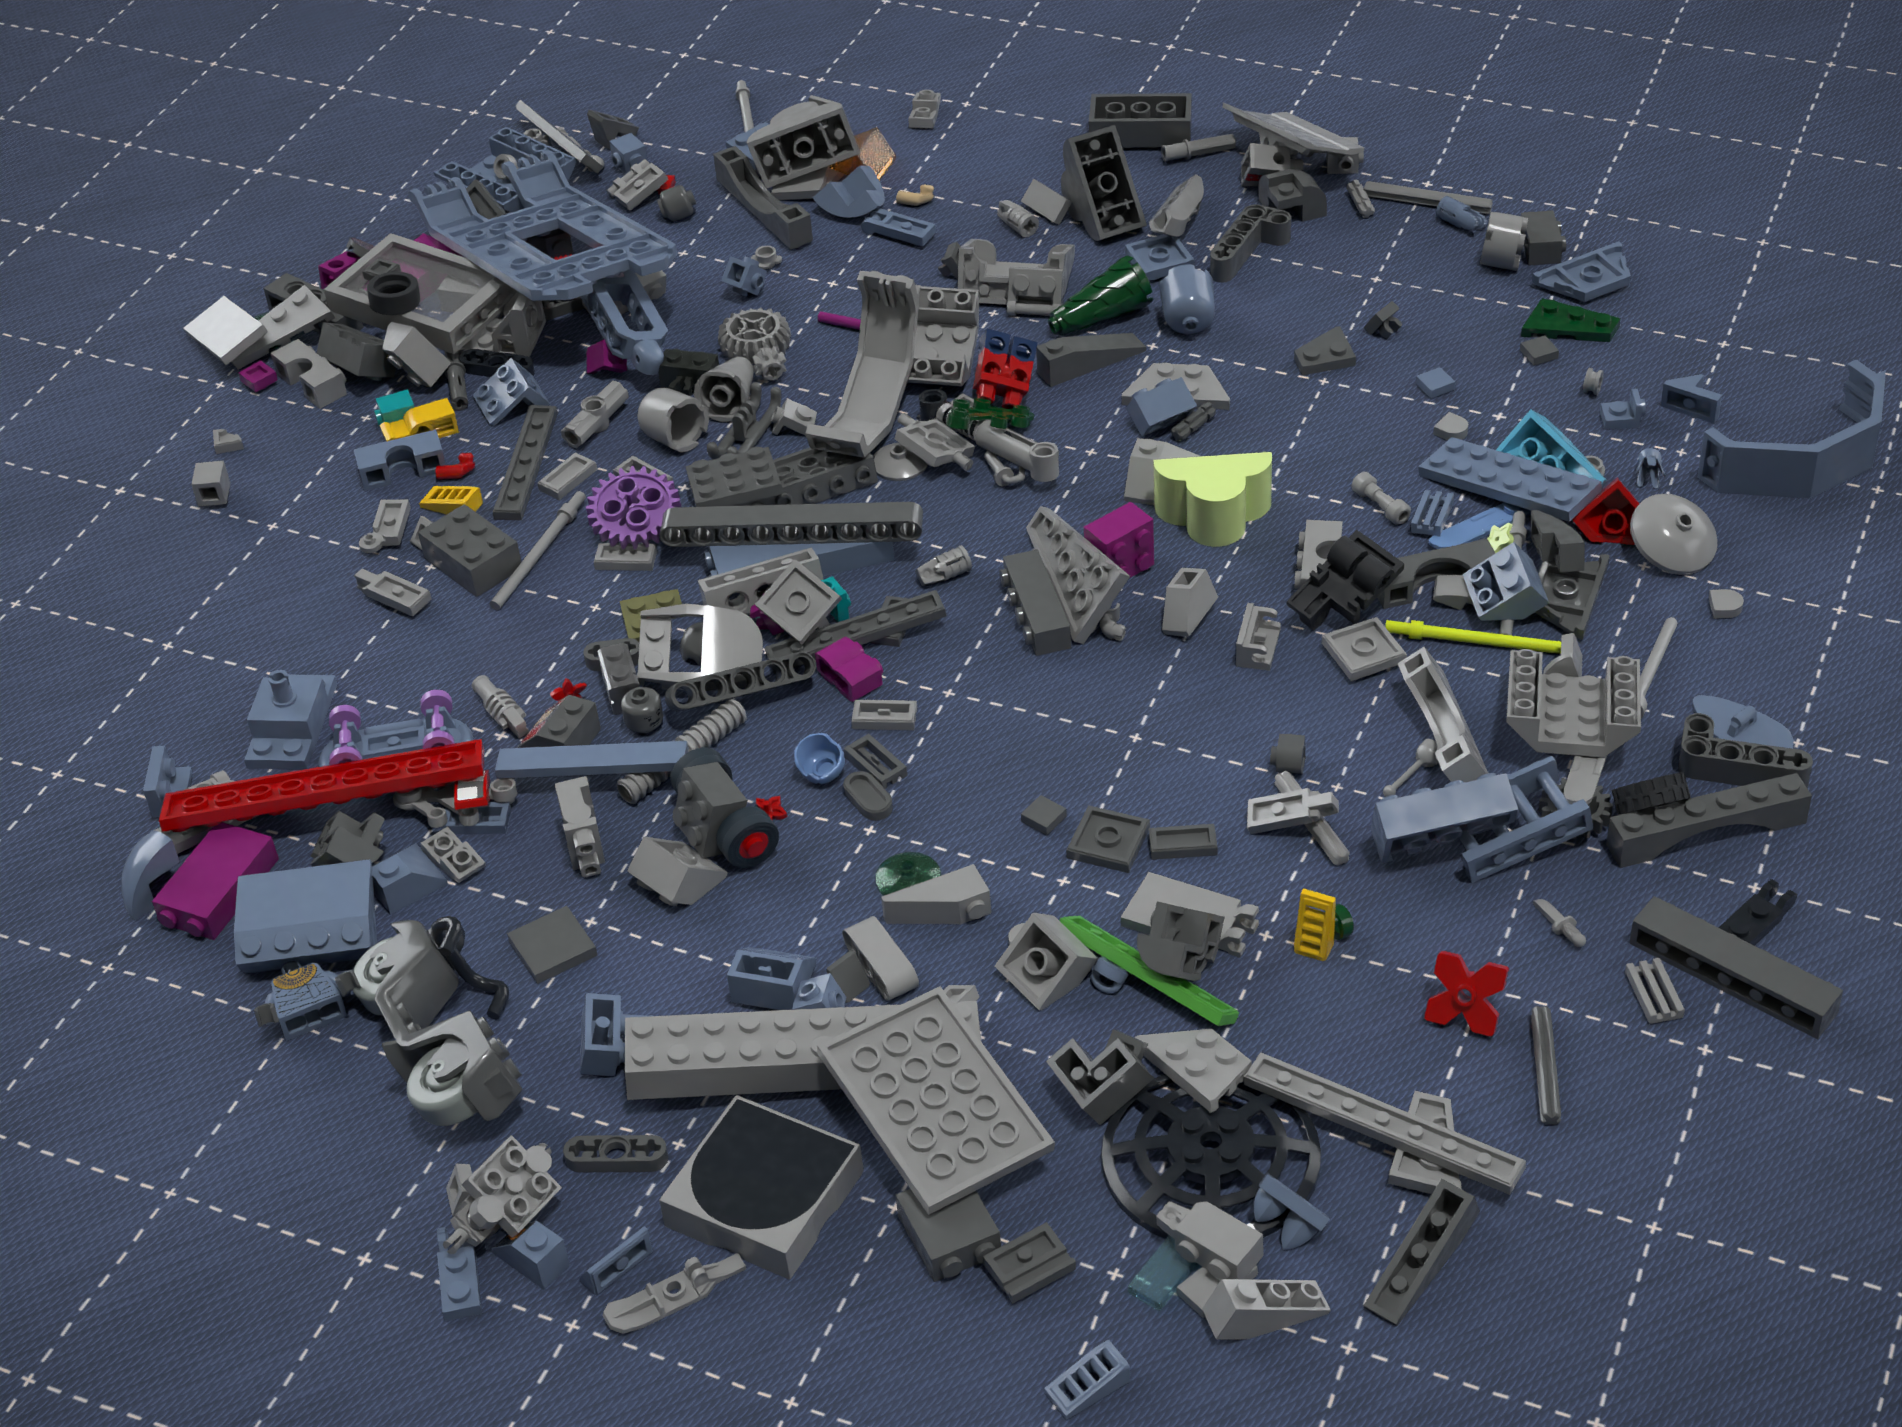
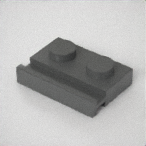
(1029, 1262)

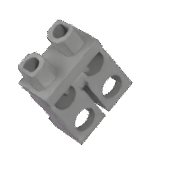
(580, 825)

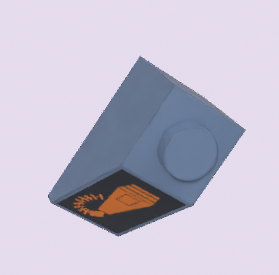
(534, 1253)

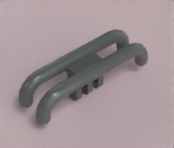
(745, 426)

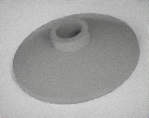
(897, 463)

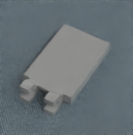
(1181, 894)

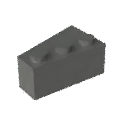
(355, 351)

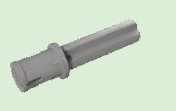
(1198, 147)

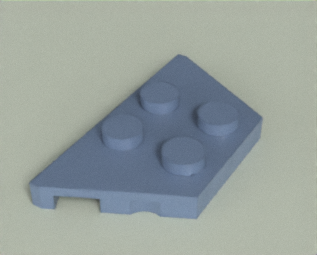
(1587, 274)

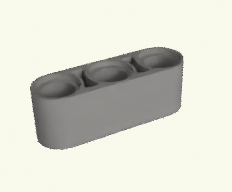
(881, 958)

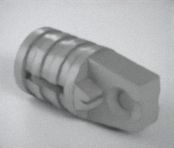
(1018, 218)
(937, 569)

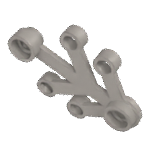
(500, 790)

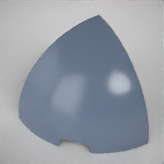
(854, 196)
(146, 862)

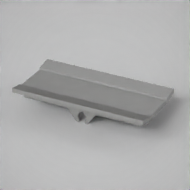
(1295, 133)

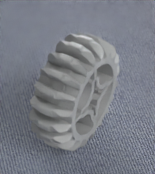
(750, 331)

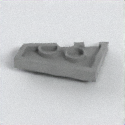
(1414, 1171)

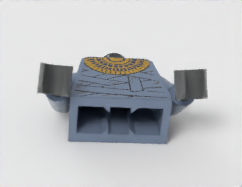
(305, 998)

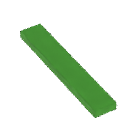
(1130, 960)

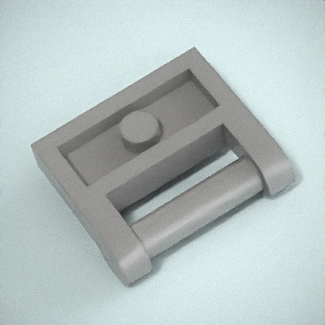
(1036, 283)

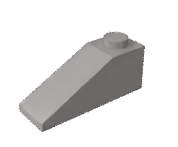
(941, 900)

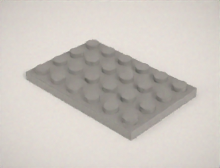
(935, 1099)

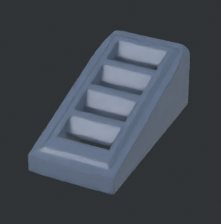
(1092, 1362)

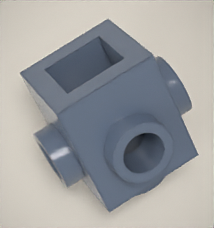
(744, 276)
(819, 993)

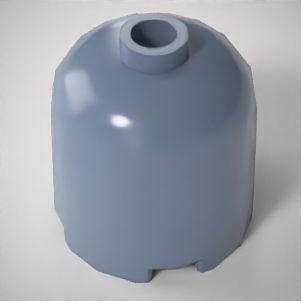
(1187, 299)

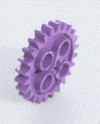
(631, 507)

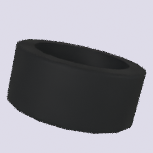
(393, 293)

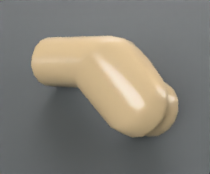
(915, 199)

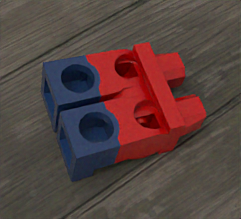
(1004, 367)

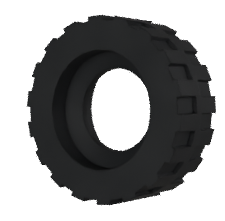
(1651, 793)

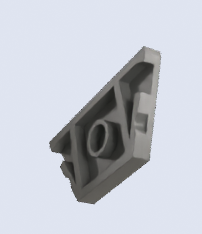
(1572, 594)

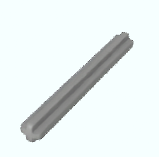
(1423, 196)

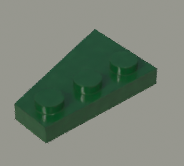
(1563, 319)

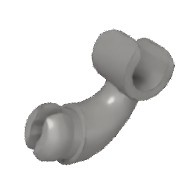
(1110, 627)

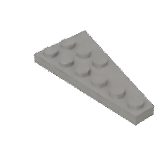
(1078, 570)

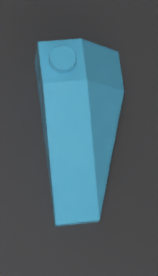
(1543, 442)

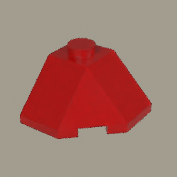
(1609, 515)

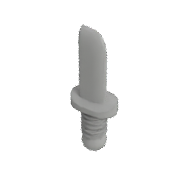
(1561, 924)

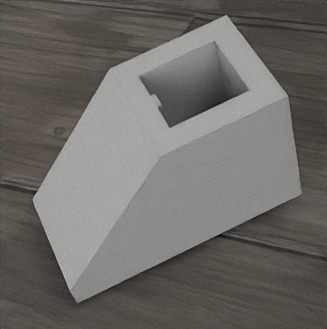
(1187, 601)

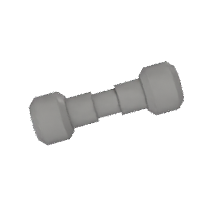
(1366, 486)

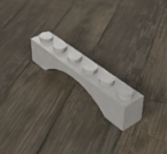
(1455, 744)

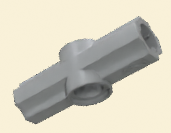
(594, 414)

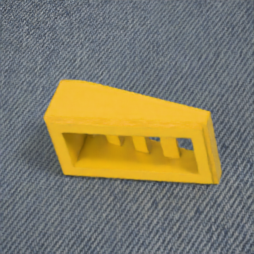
(454, 498)
(1315, 928)

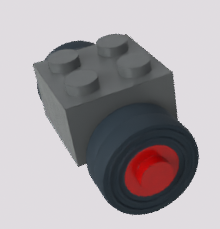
(715, 811)

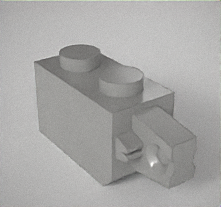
(1212, 1239)

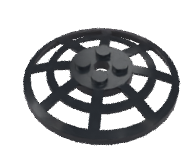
(1203, 1164)

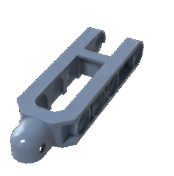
(640, 346)

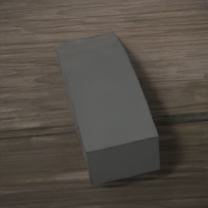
(1557, 542)

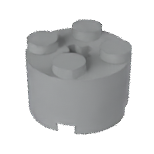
(1504, 241)

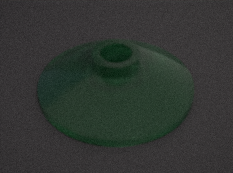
(905, 871)

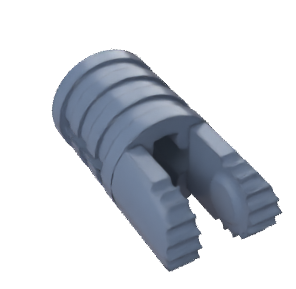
(1460, 214)

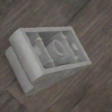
(802, 141)

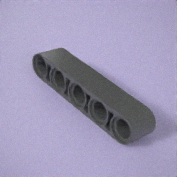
(755, 681)

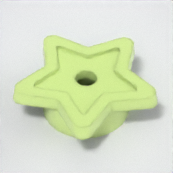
(1500, 537)

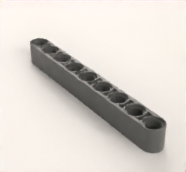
(791, 524)

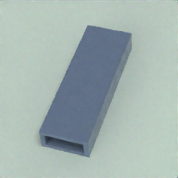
(832, 556)

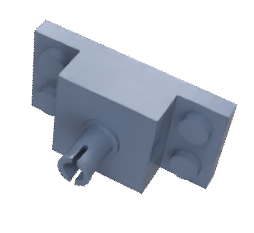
(288, 719)

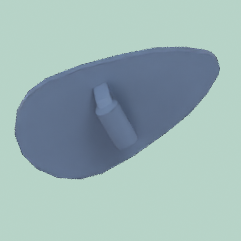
(1742, 723)

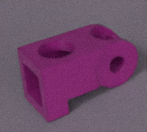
(335, 267)

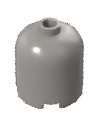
(673, 418)

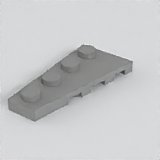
(287, 319)

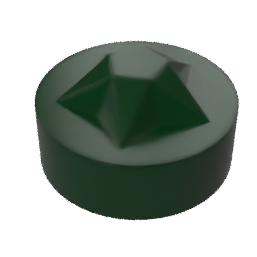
(1343, 922)

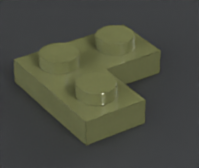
(632, 608)

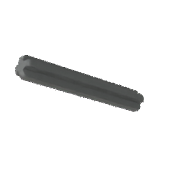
(1546, 1065)

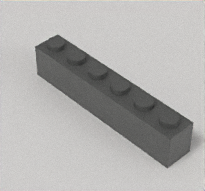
(1736, 967)

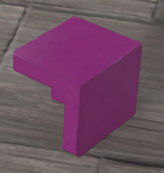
(600, 358)

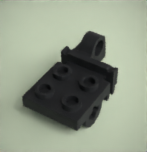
(1349, 580)

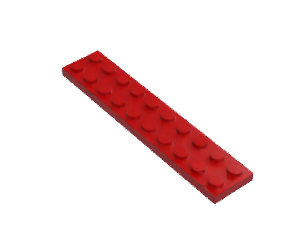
(322, 785)

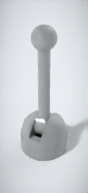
(1425, 757)

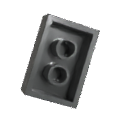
(470, 550)

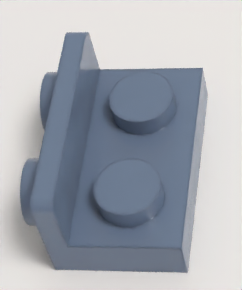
(163, 778)

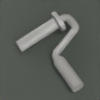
(1003, 475)

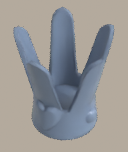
(1649, 462)

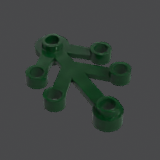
(962, 414)

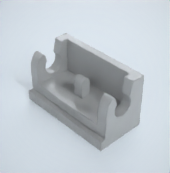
(1257, 638)

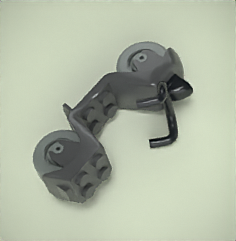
(453, 1063)

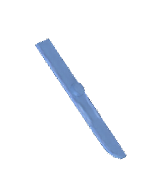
(1477, 526)

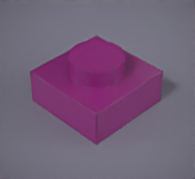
(258, 376)

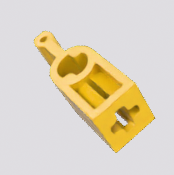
(423, 418)

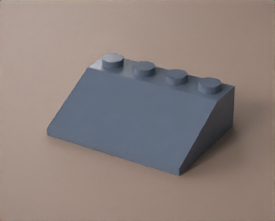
(304, 916)

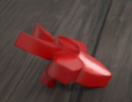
(568, 689)
(772, 807)

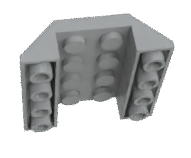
(945, 336)
(1573, 712)

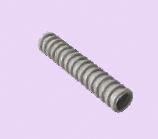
(704, 734)

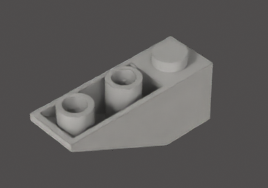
(1262, 1306)

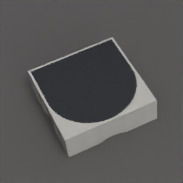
(762, 1186)

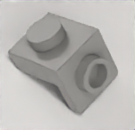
(792, 416)

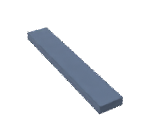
(589, 759)

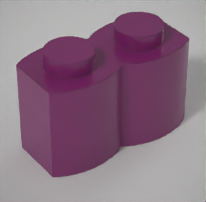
(849, 668)

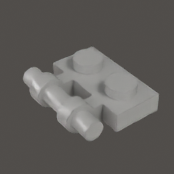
(637, 184)

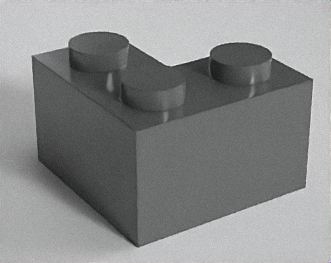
(1100, 1083)

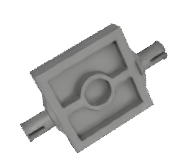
(934, 442)

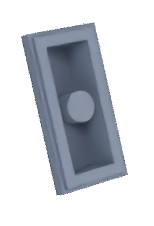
(617, 1262)

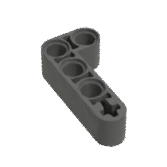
(1250, 228)
(1733, 760)

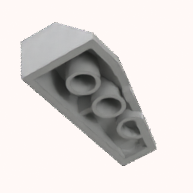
(1141, 470)

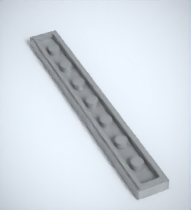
(1385, 1123)

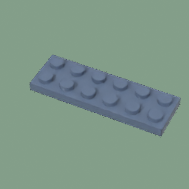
(1510, 478)

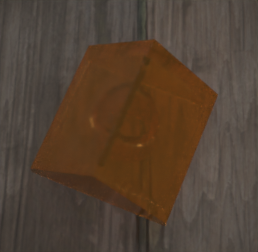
(874, 153)

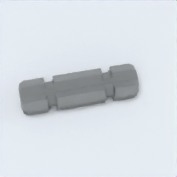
(1360, 199)

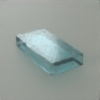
(1161, 1275)

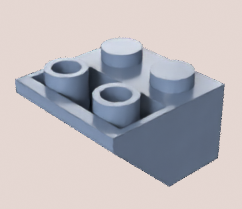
(1506, 586)
(767, 977)

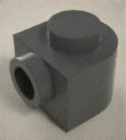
(1289, 753)

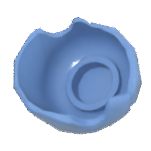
(819, 758)

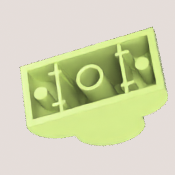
(1213, 494)

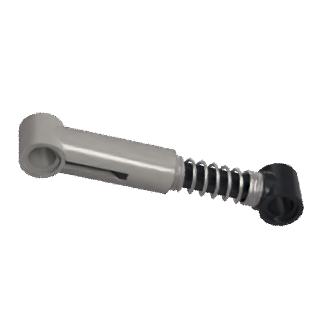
(1038, 458)

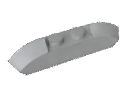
(1178, 208)

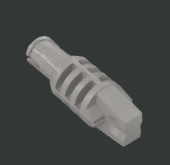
(501, 706)

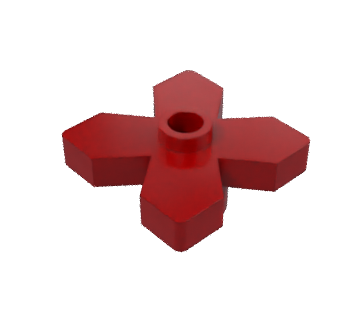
(1481, 984)

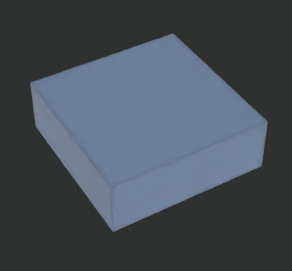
(1435, 382)

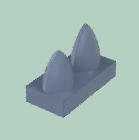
(1302, 1220)

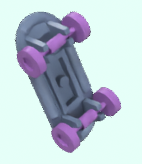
(393, 738)

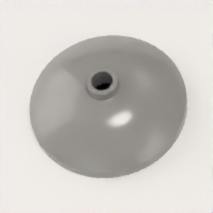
(1673, 534)

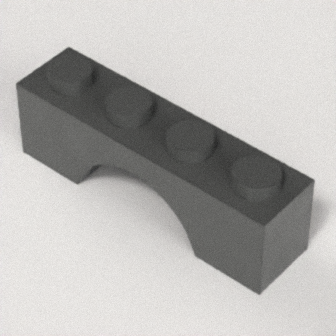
(1428, 565)

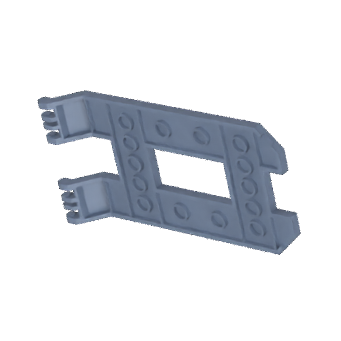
(549, 204)

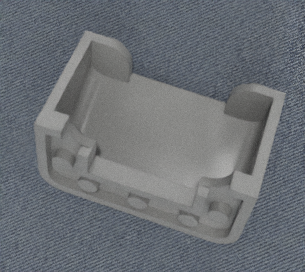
(982, 272)

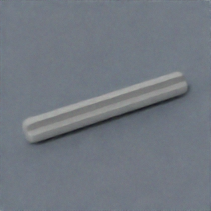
(1319, 829)

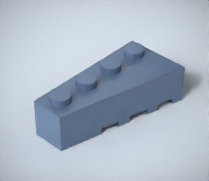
(1441, 814)

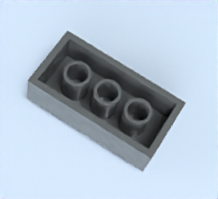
(1143, 118)

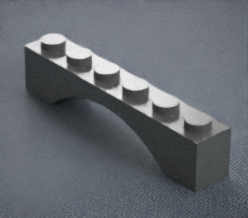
(786, 221)
(1650, 831)

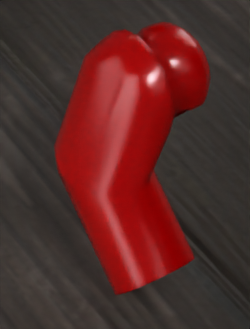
(458, 470)

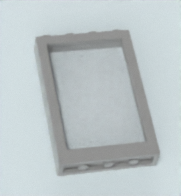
(453, 291)

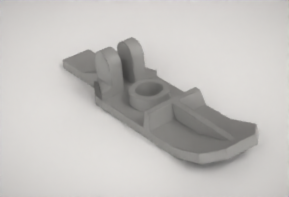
(656, 1301)

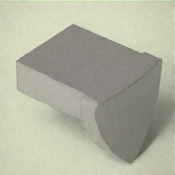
(1570, 660)

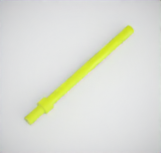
(1417, 630)

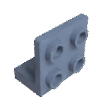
(506, 390)

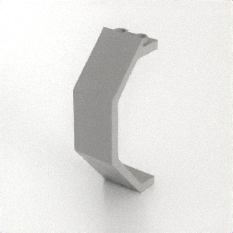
(879, 367)

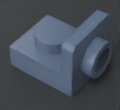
(1623, 414)

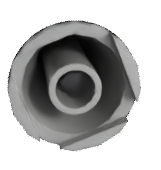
(725, 388)

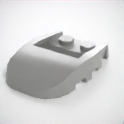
(727, 643)

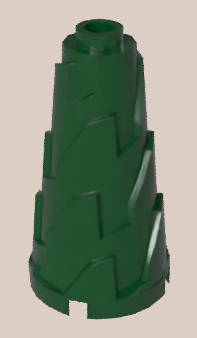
(1107, 296)

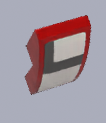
(472, 793)

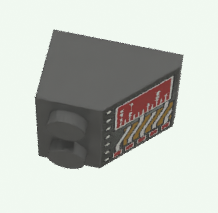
(565, 723)

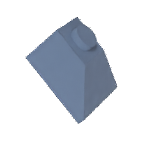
(405, 878)

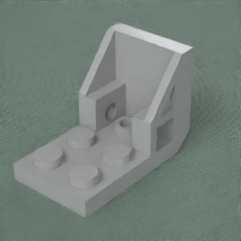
(516, 332)

